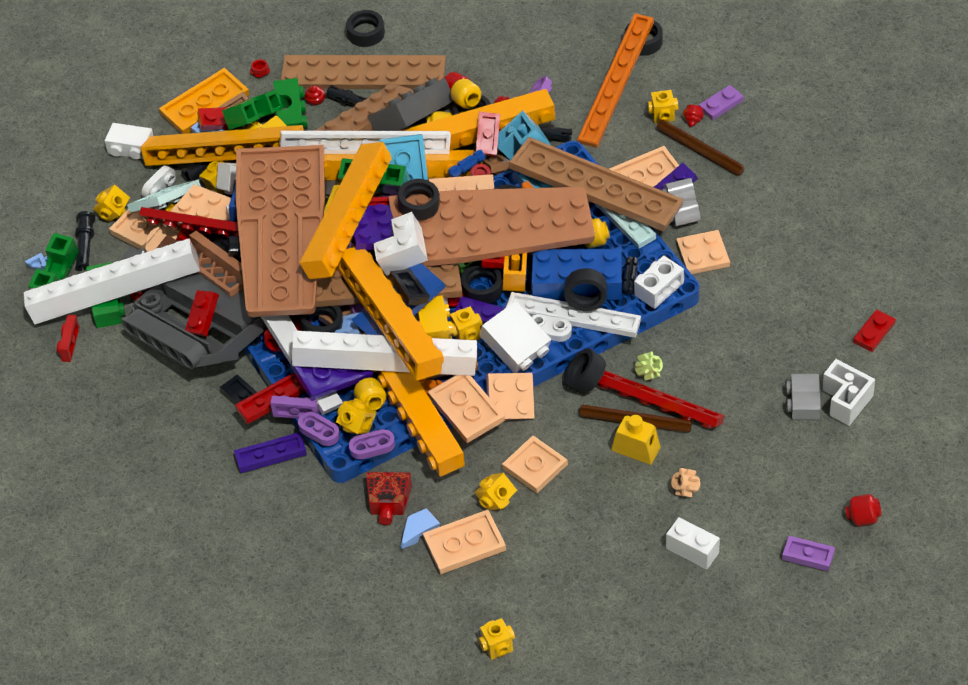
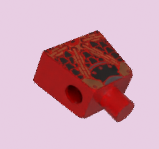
(388, 494)

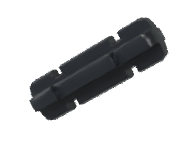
(629, 275)

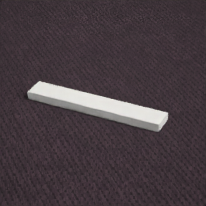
(598, 319)
(283, 332)

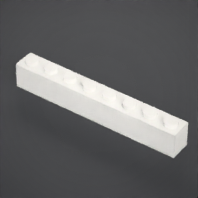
(111, 281)
(374, 352)

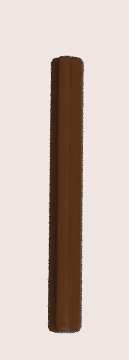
(700, 147)
(618, 415)

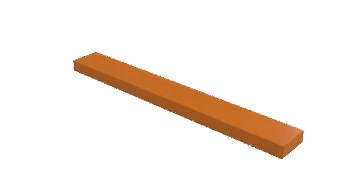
(615, 80)

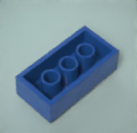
(554, 265)

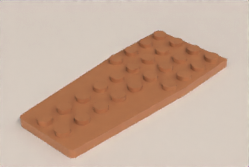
(277, 215)
(502, 222)

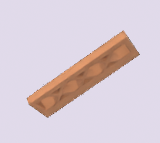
(221, 263)

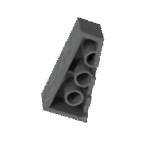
(412, 106)

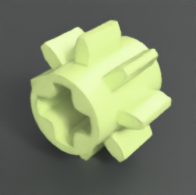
(648, 366)

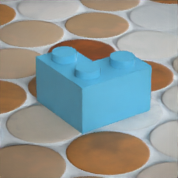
(517, 132)

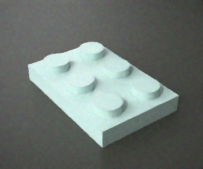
(158, 199)

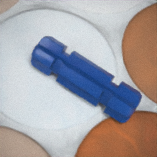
(466, 164)

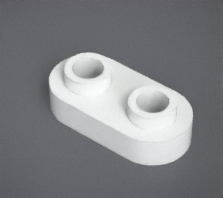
(160, 180)
(550, 327)

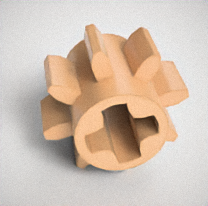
(685, 482)

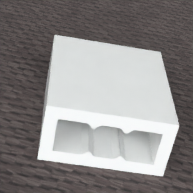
(515, 337)

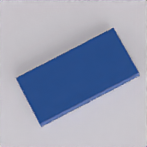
(430, 282)

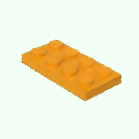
(207, 94)

